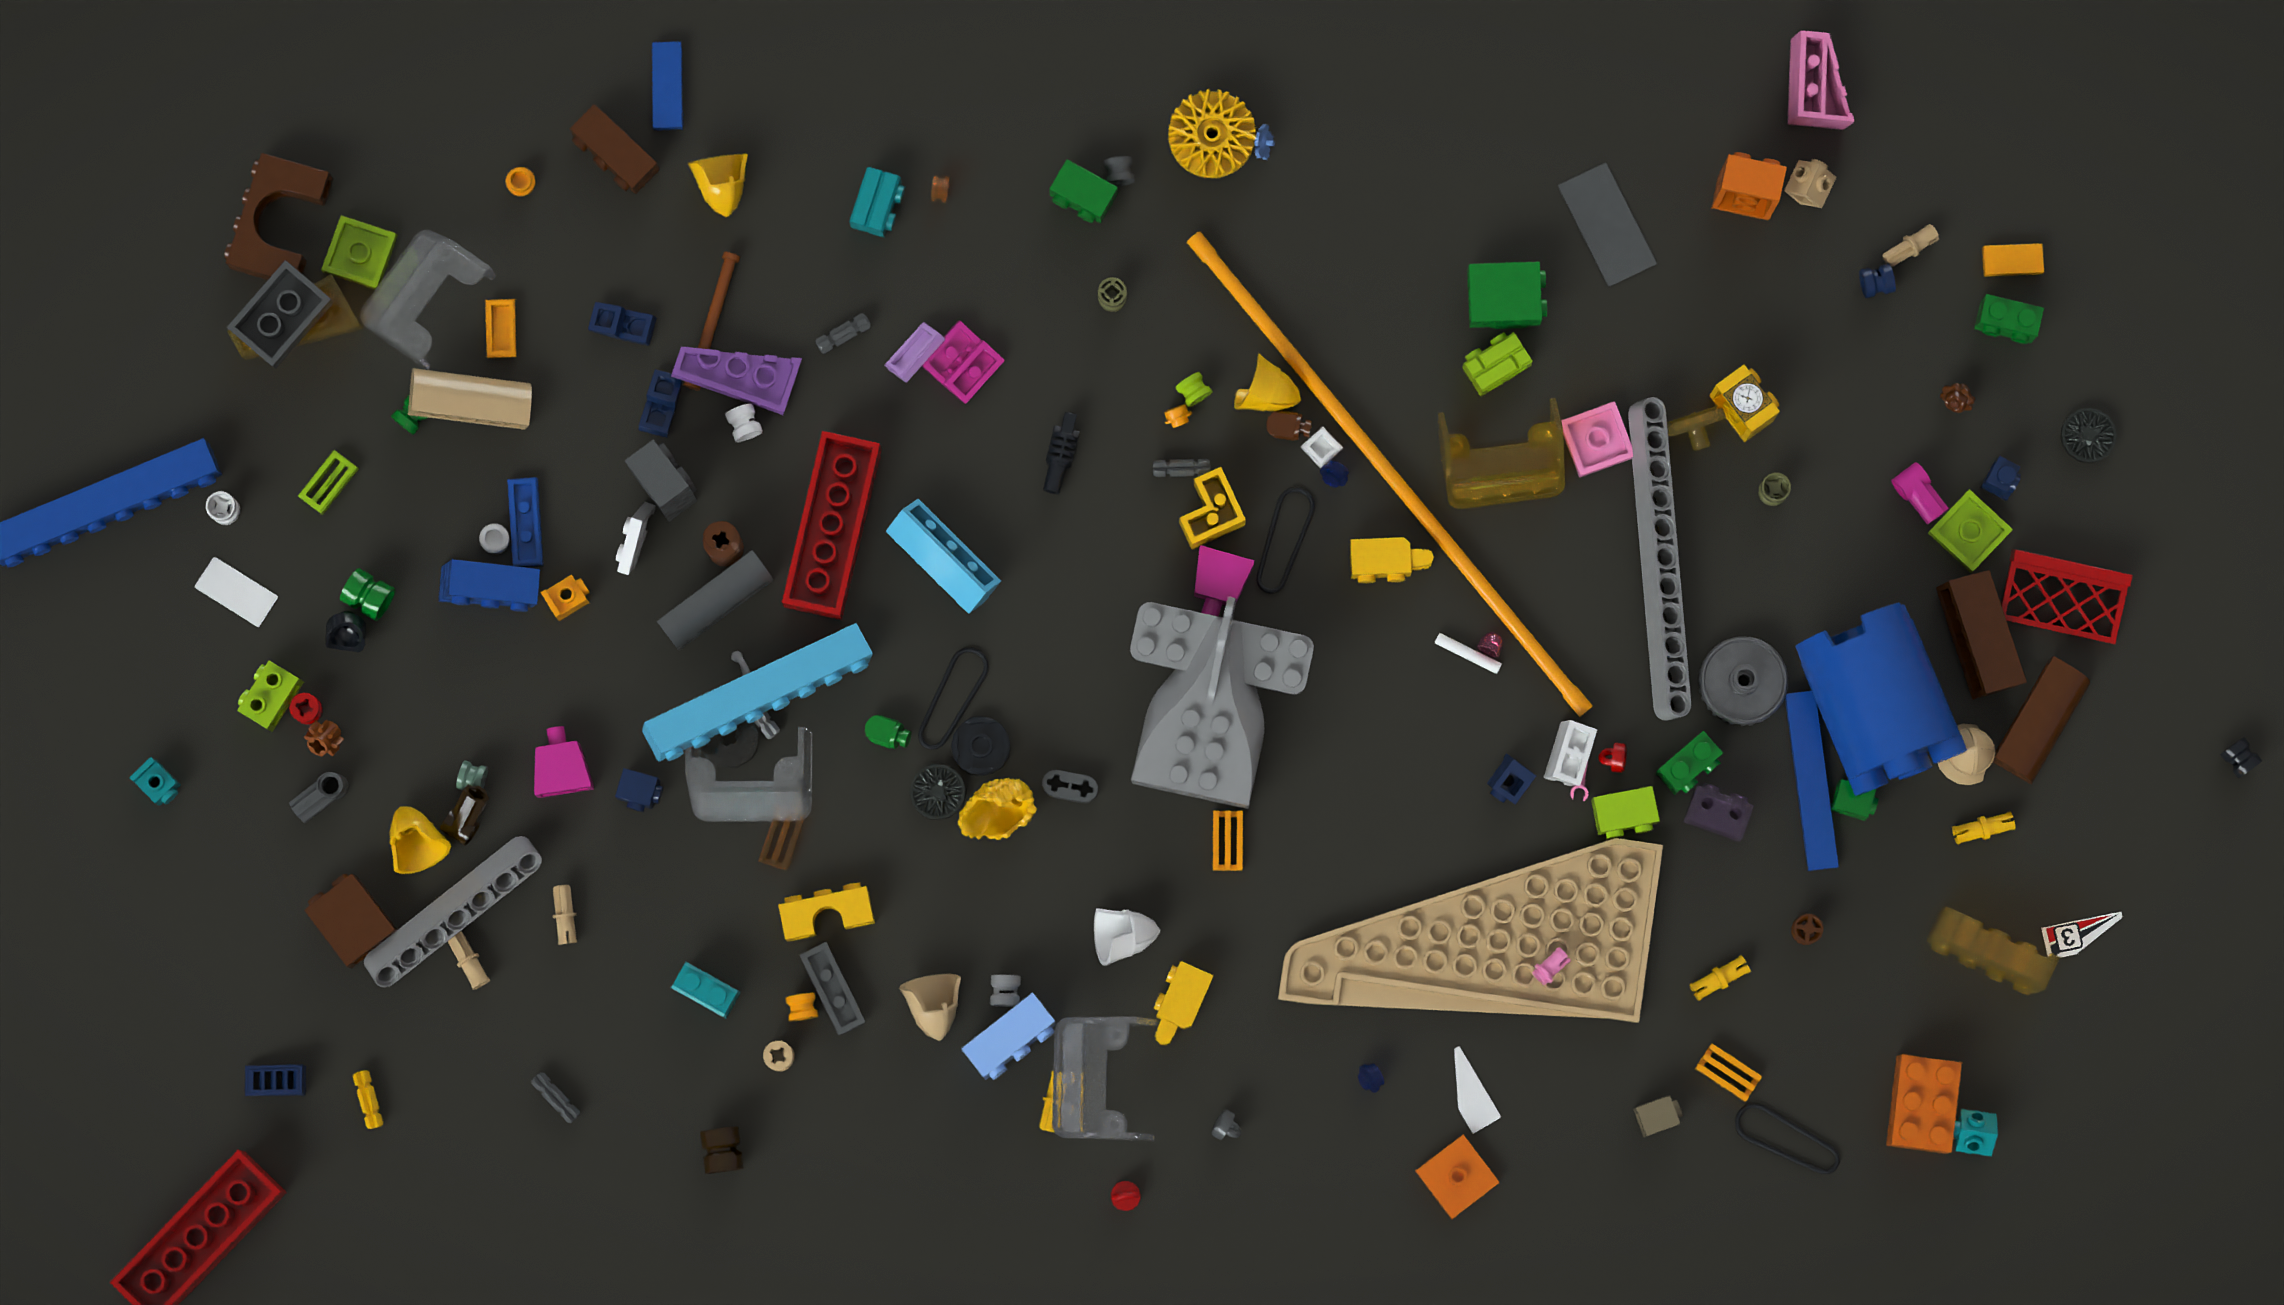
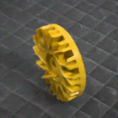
(1216, 113)

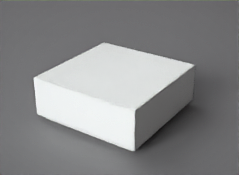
(1321, 447)

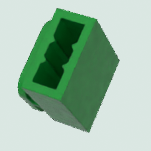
(1506, 295)

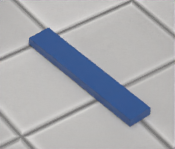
(1811, 781)

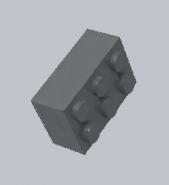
(280, 314)
(662, 479)

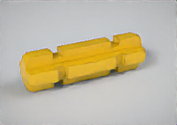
(368, 1099)

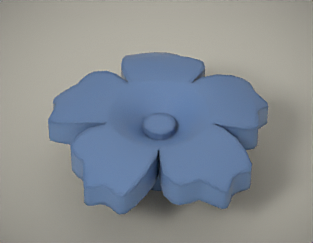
(1263, 141)

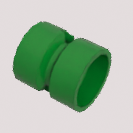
(365, 593)

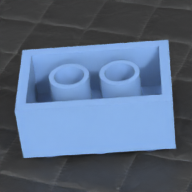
(1010, 1037)

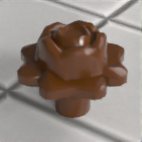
(1957, 397)

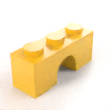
(799, 914)

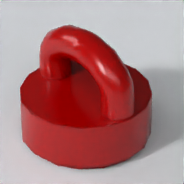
(1619, 757)
(1125, 1196)

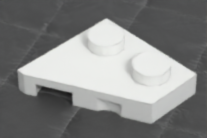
(636, 533)

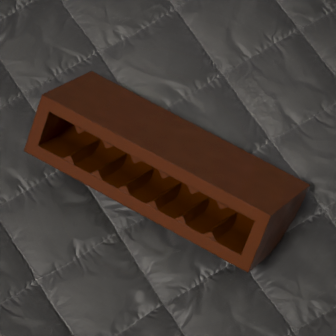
(1981, 634)
(2041, 719)

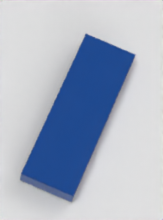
(667, 85)
(525, 522)

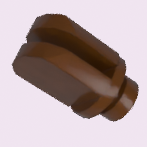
(1288, 425)

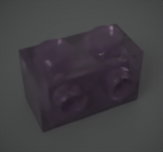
(1717, 817)

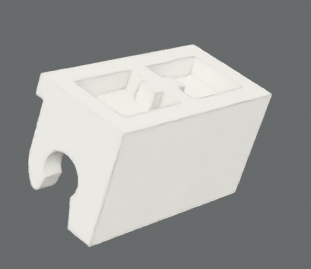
(1570, 753)

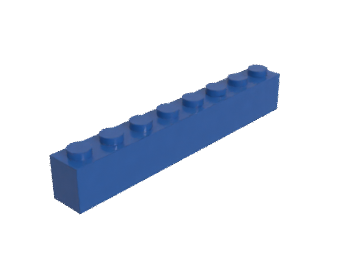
(107, 501)

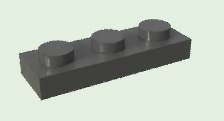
(832, 988)

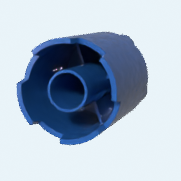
(1880, 699)

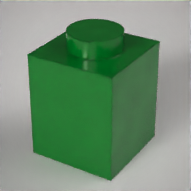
(1854, 806)

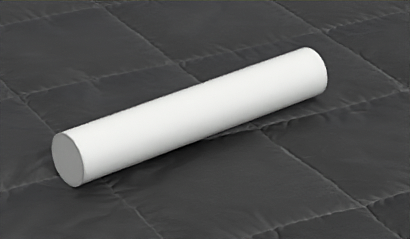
(1468, 653)

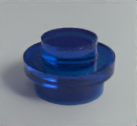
(1334, 474)
(1370, 1077)

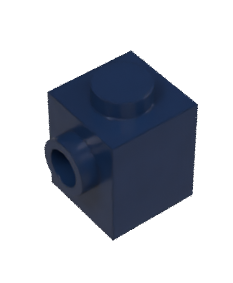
(639, 790)

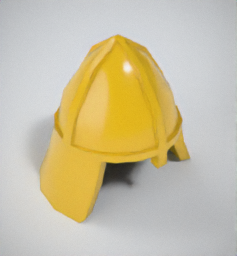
(721, 181)
(1269, 390)
(415, 841)

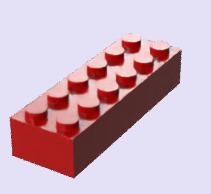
(832, 525)
(200, 1234)

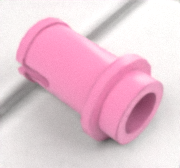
(1551, 966)

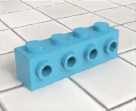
(943, 556)

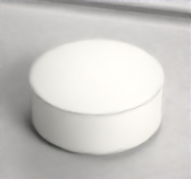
(494, 539)

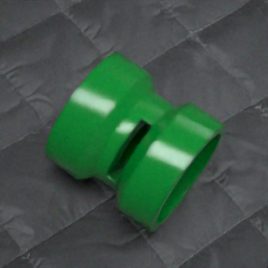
(408, 422)

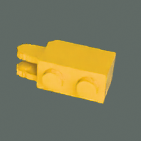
(1386, 559)
(1181, 1001)

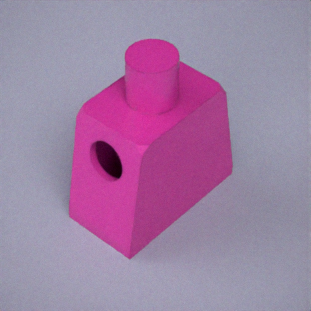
(1220, 576)
(560, 766)

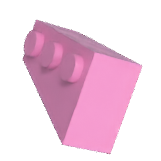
(1815, 84)

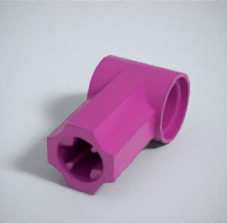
(1915, 486)

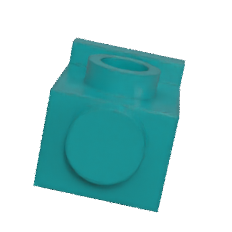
(168, 784)

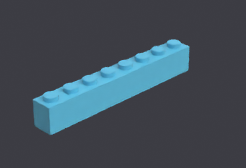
(757, 692)

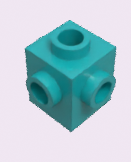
(1975, 1132)

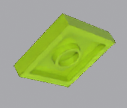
(359, 252)
(1970, 531)

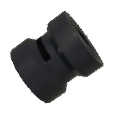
(2241, 757)

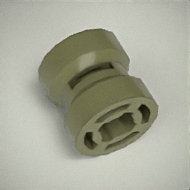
(1112, 299)
(1776, 484)

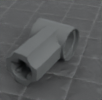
(317, 797)

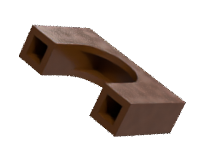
(272, 180)

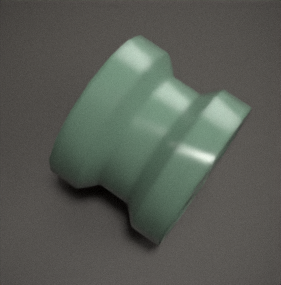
(471, 775)

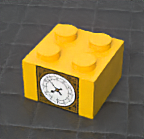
(1745, 402)

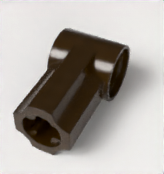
(463, 819)

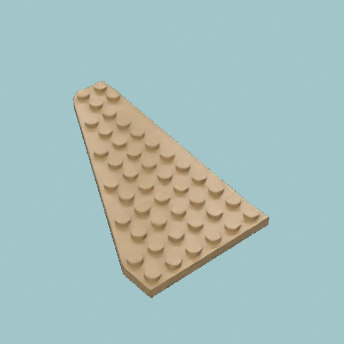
(1483, 940)

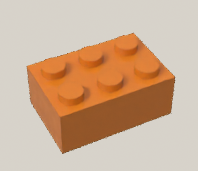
(1749, 186)
(1924, 1104)

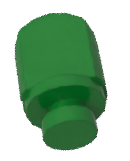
(887, 732)

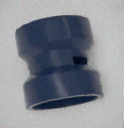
(1877, 280)

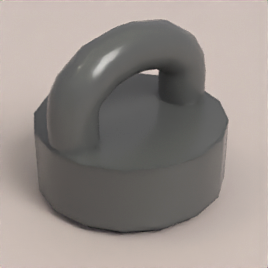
(1225, 1126)

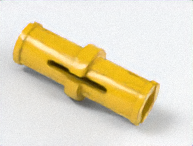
(1983, 827)
(1719, 978)

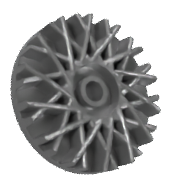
(1765, 676)

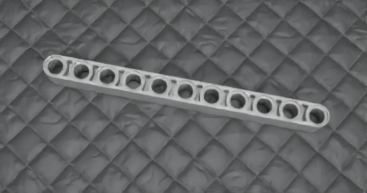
(1652, 570)

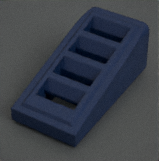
(299, 1080)

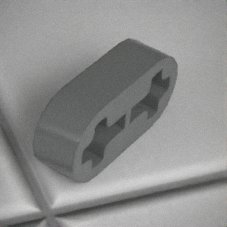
(1068, 793)

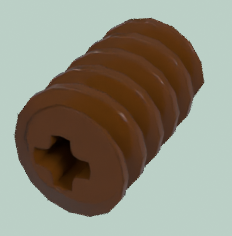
(718, 533)

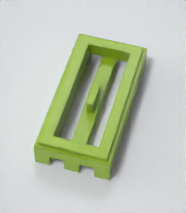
(352, 469)

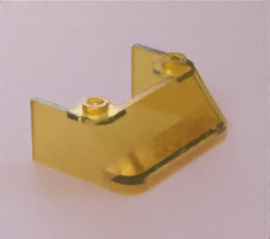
(1505, 471)

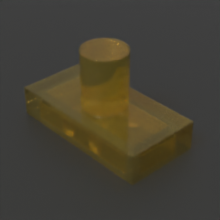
(1695, 425)

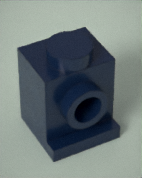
(2002, 478)
(1520, 780)

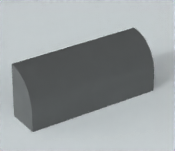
(715, 600)

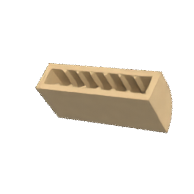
(470, 399)

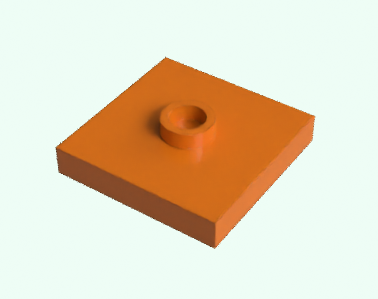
(1457, 1176)

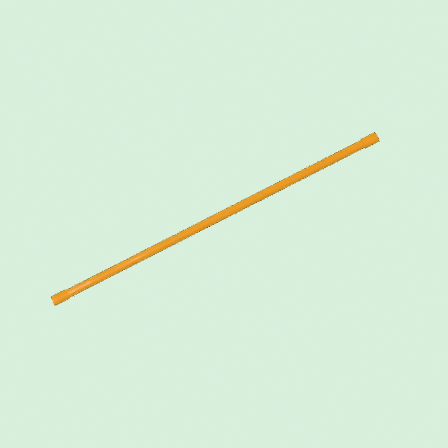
(1569, 691)

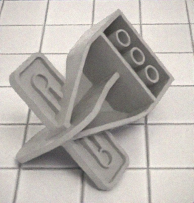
(1207, 716)

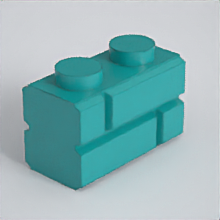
(876, 202)
(706, 990)

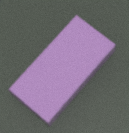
(914, 352)

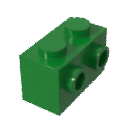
(1083, 192)
(2009, 319)
(1689, 762)

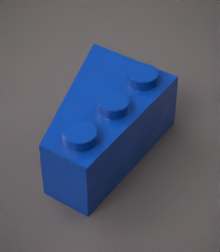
(489, 585)

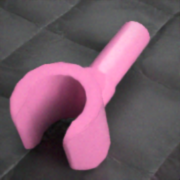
(1581, 786)

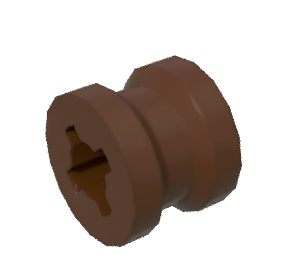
(1813, 929)

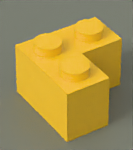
(1220, 510)

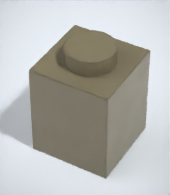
(1658, 1115)

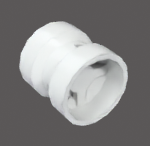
(744, 422)
(219, 503)

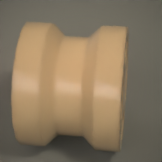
(782, 1059)

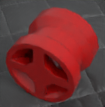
(311, 711)

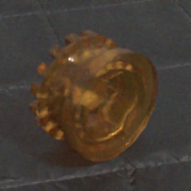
(938, 188)

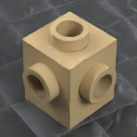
(1810, 183)

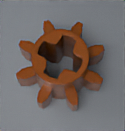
(324, 738)

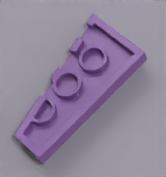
(749, 378)

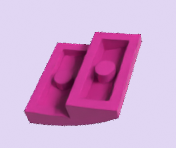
(962, 362)

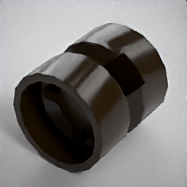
(721, 1150)

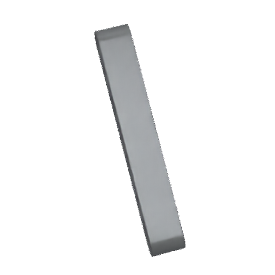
(452, 911)

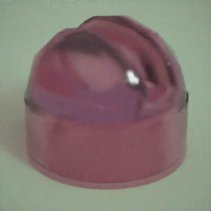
(1491, 644)

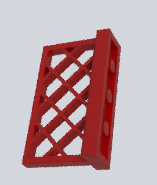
(2072, 571)

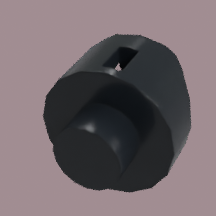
(346, 632)

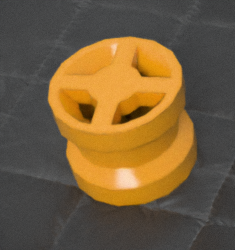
(802, 1007)

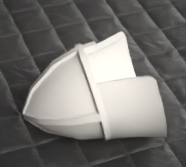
(1122, 934)

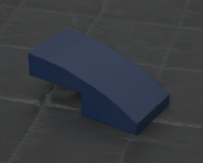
(622, 323)
(660, 404)

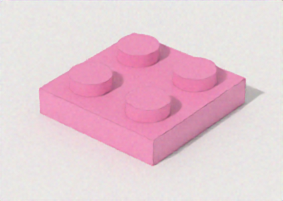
(1597, 439)

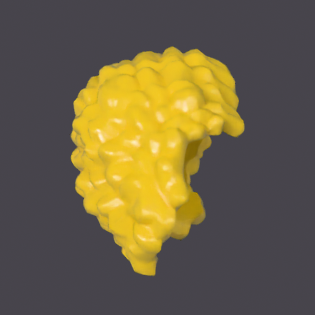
(997, 809)

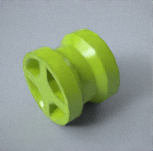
(1193, 389)

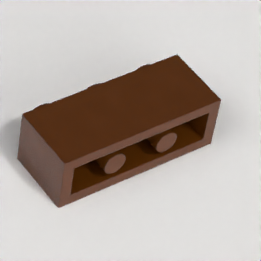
(613, 150)

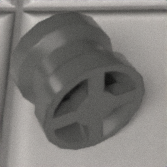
(1119, 170)

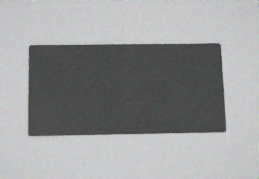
(1607, 224)

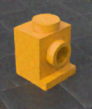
(563, 608)

